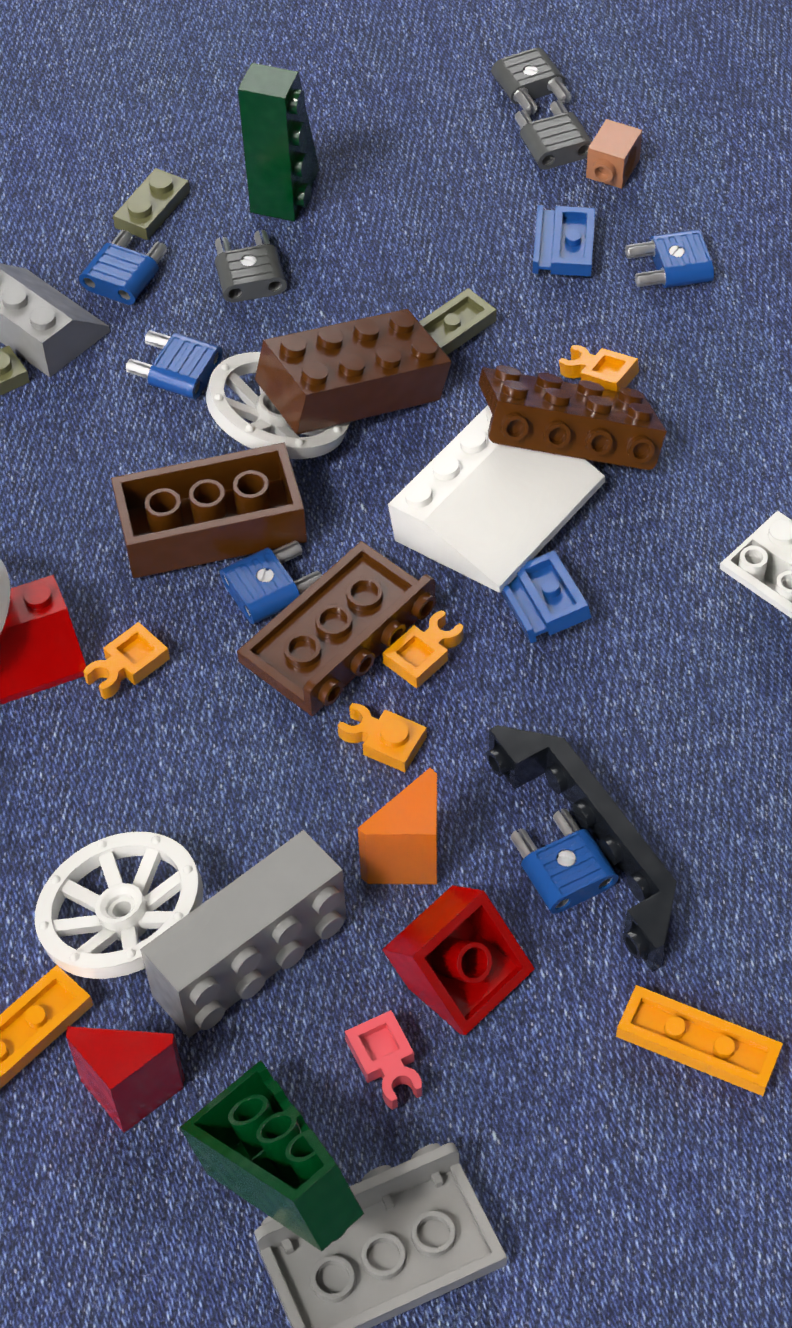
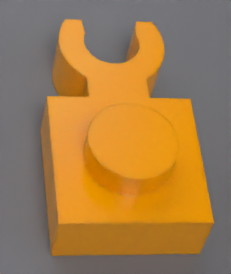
(606, 367)
(422, 653)
(128, 656)
(387, 739)

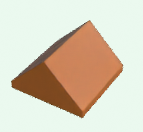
(402, 837)

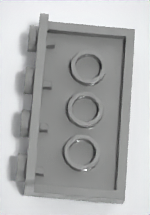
(410, 1246)

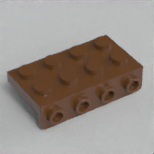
(571, 418)
(337, 628)

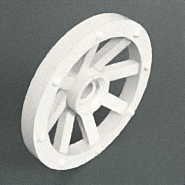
(268, 423)
(121, 910)

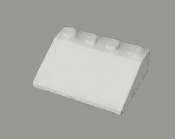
(490, 504)

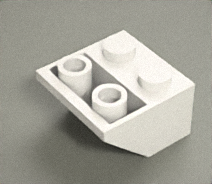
(765, 562)

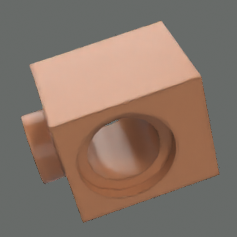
(613, 153)

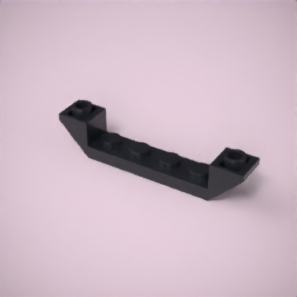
(527, 755)

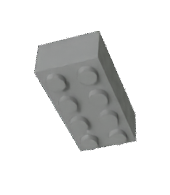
(246, 934)

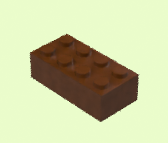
(351, 370)
(209, 509)

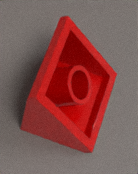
(127, 1070)

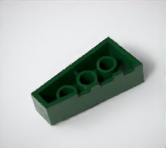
(276, 142)
(271, 1158)

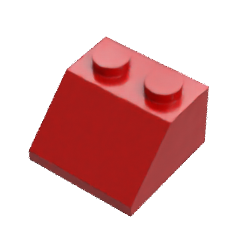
(37, 642)
(459, 957)

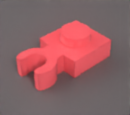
(384, 1052)

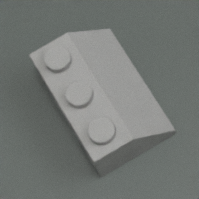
(43, 322)

